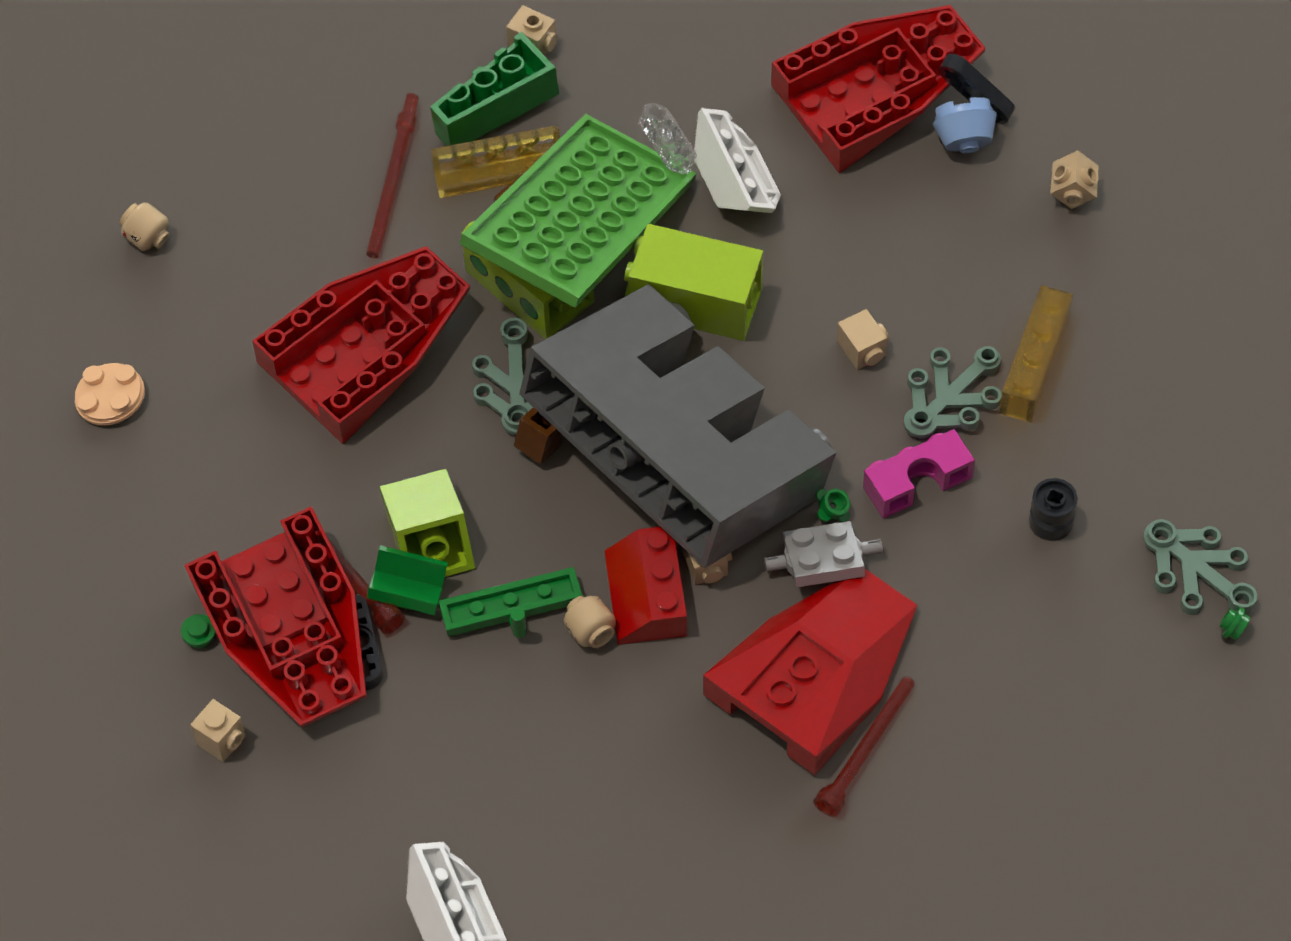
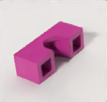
(940, 458)

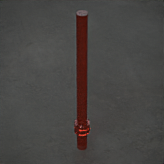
(405, 125)

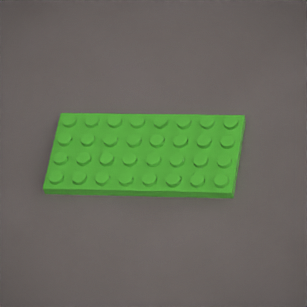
(577, 210)

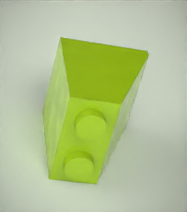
(429, 520)

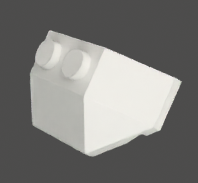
(732, 165)
(448, 897)

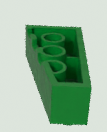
(495, 94)

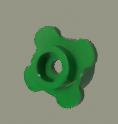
(839, 499)

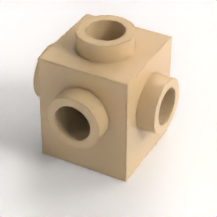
(1074, 179)

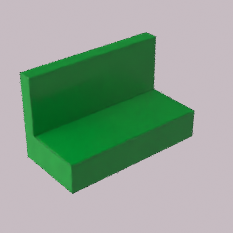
(407, 580)

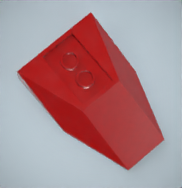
(871, 78)
(361, 337)
(288, 618)
(817, 666)

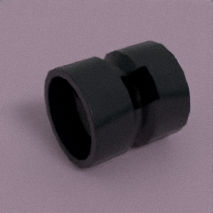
(1053, 509)

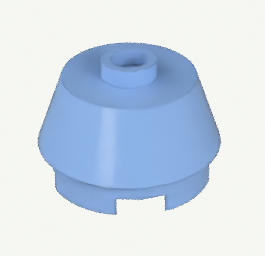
(965, 125)

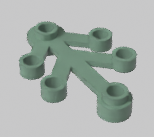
(510, 383)
(951, 395)
(1197, 563)

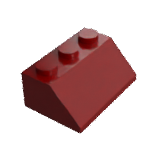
(646, 587)

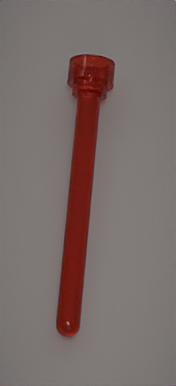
(386, 616)
(831, 798)

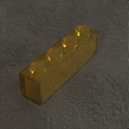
(1036, 354)

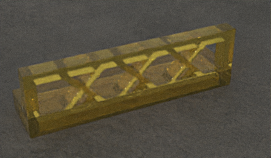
(495, 167)

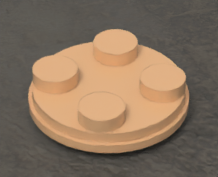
(109, 393)

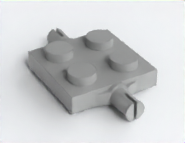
(823, 554)

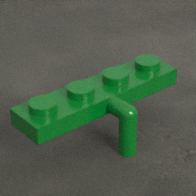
(510, 602)

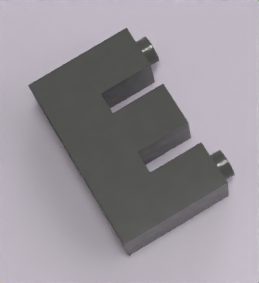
(674, 430)

